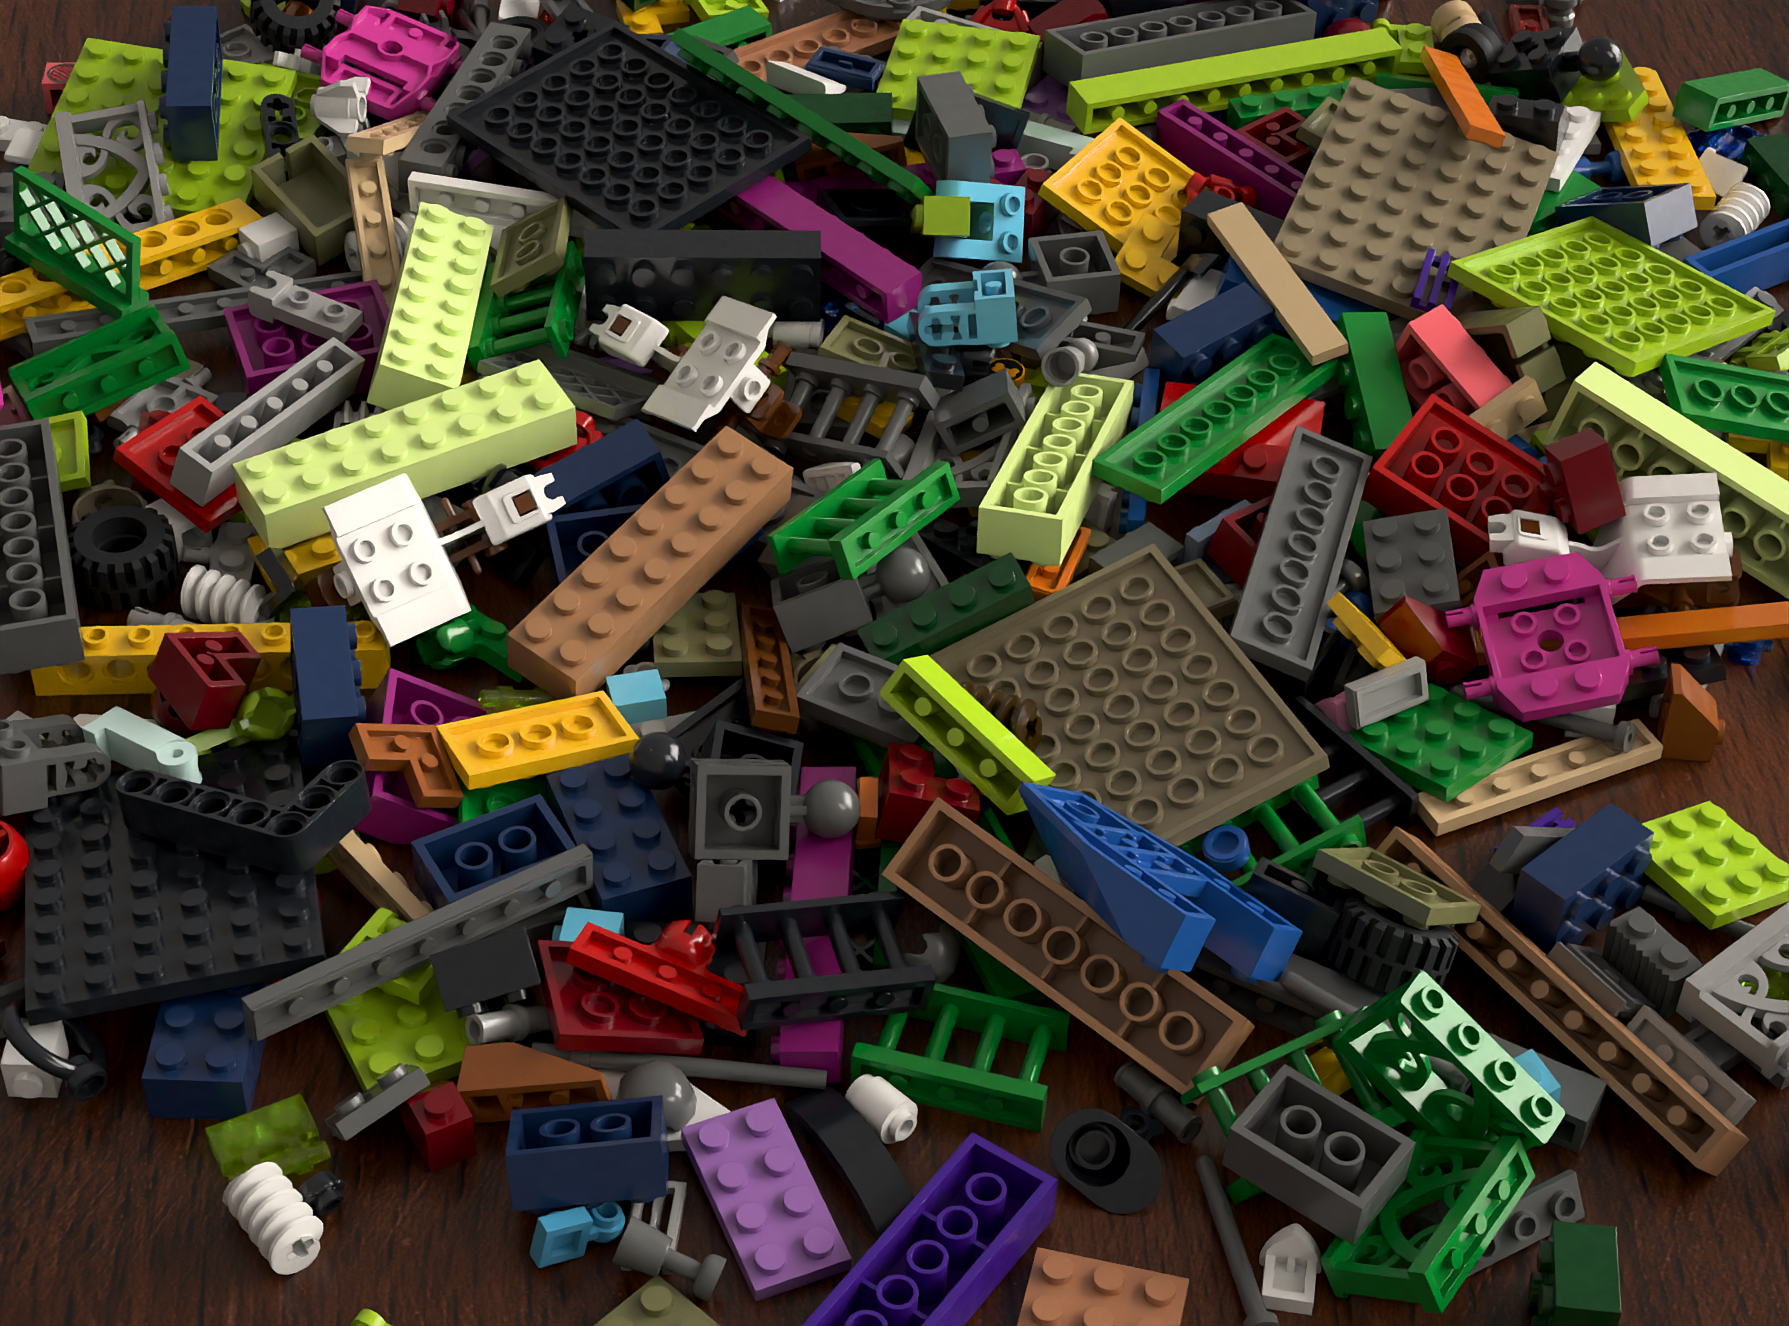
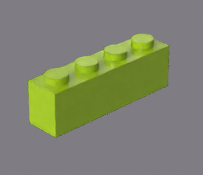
(941, 218)
(964, 732)

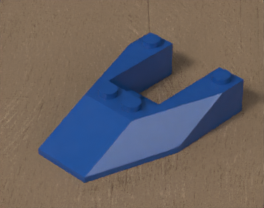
(1155, 892)

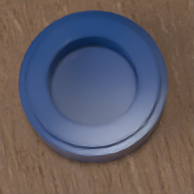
(1226, 848)

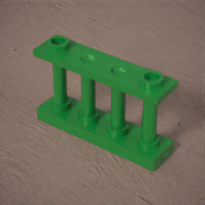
(496, 319)
(864, 518)
(1296, 856)
(1212, 1083)
(962, 1088)

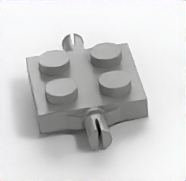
(164, 396)

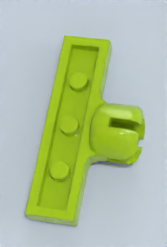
(260, 718)

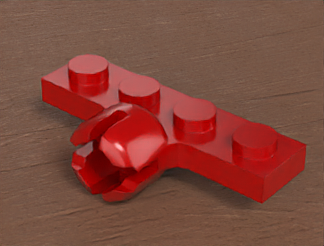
(666, 971)

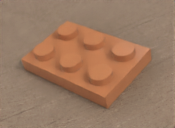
(1095, 1292)

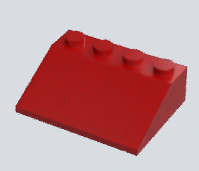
(1255, 465)
(1457, 466)

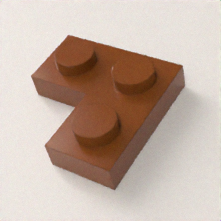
(415, 752)

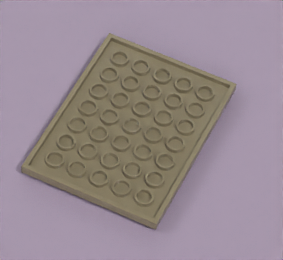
(1402, 182)
(1143, 699)

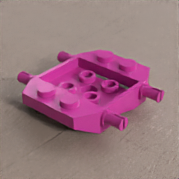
(420, 64)
(1539, 684)

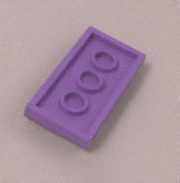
(765, 1199)

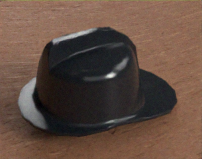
(1106, 1160)

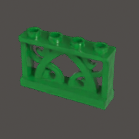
(100, 366)
(1440, 1028)
(1442, 1255)

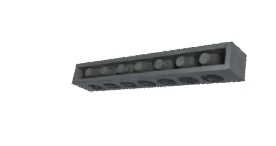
(495, 59)

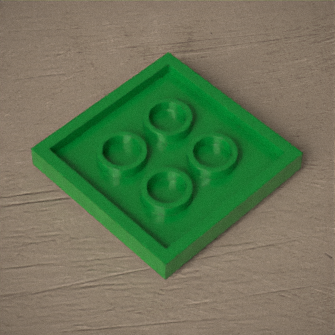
(1444, 743)

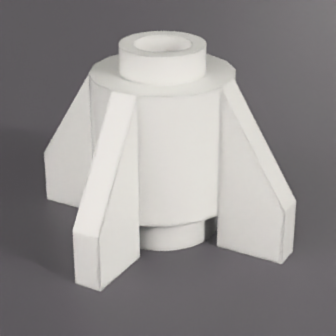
(342, 105)

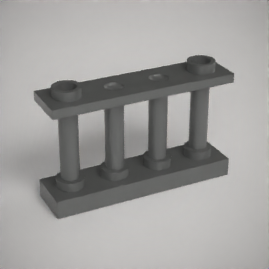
(847, 379)

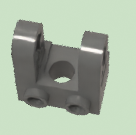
(35, 767)

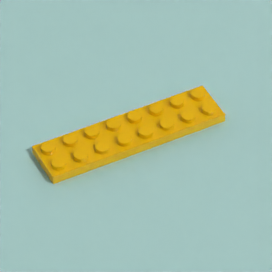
(1657, 147)

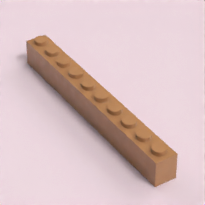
(1580, 1022)

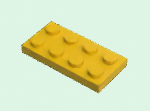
(536, 739)

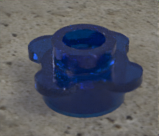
(1748, 652)

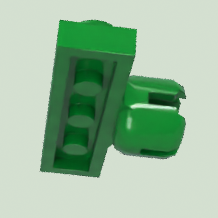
(465, 638)

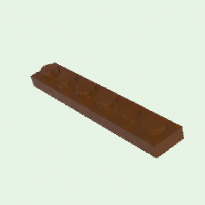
(767, 670)

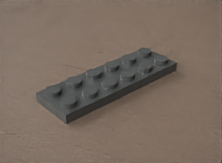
(1042, 313)

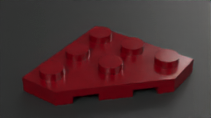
(605, 1016)

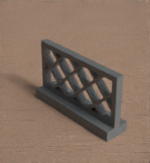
(585, 380)

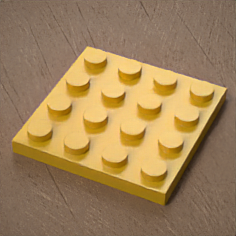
(1116, 182)

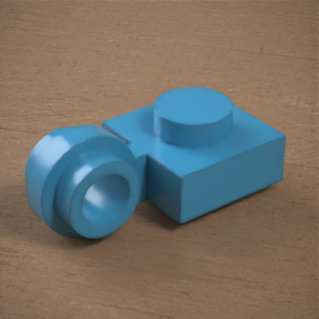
(566, 1233)

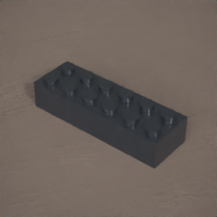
(688, 271)

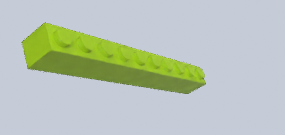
(1213, 80)

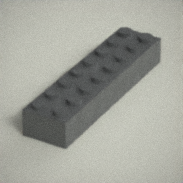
(1173, 36)
(35, 561)

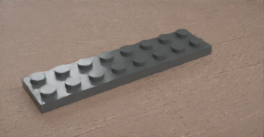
(1300, 553)

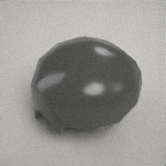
(941, 951)
(664, 1079)

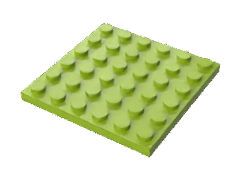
(122, 73)
(1612, 294)

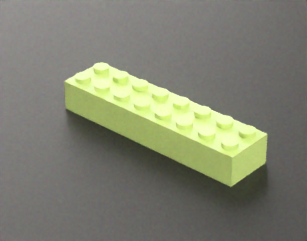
(431, 308)
(432, 440)
(1656, 440)
(1048, 473)

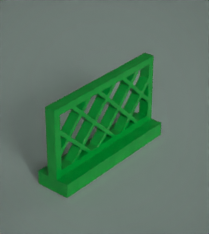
(65, 258)

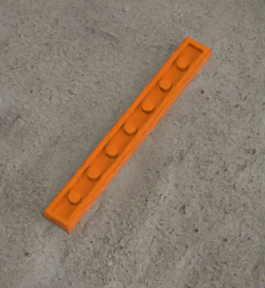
(1462, 97)
(1693, 628)

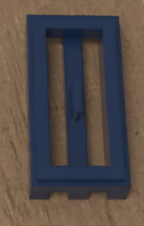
(846, 68)

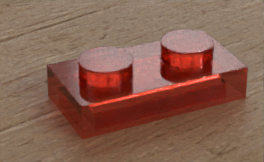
(1527, 18)

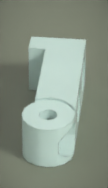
(1051, 142)
(143, 745)

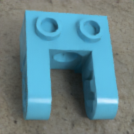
(994, 223)
(982, 311)

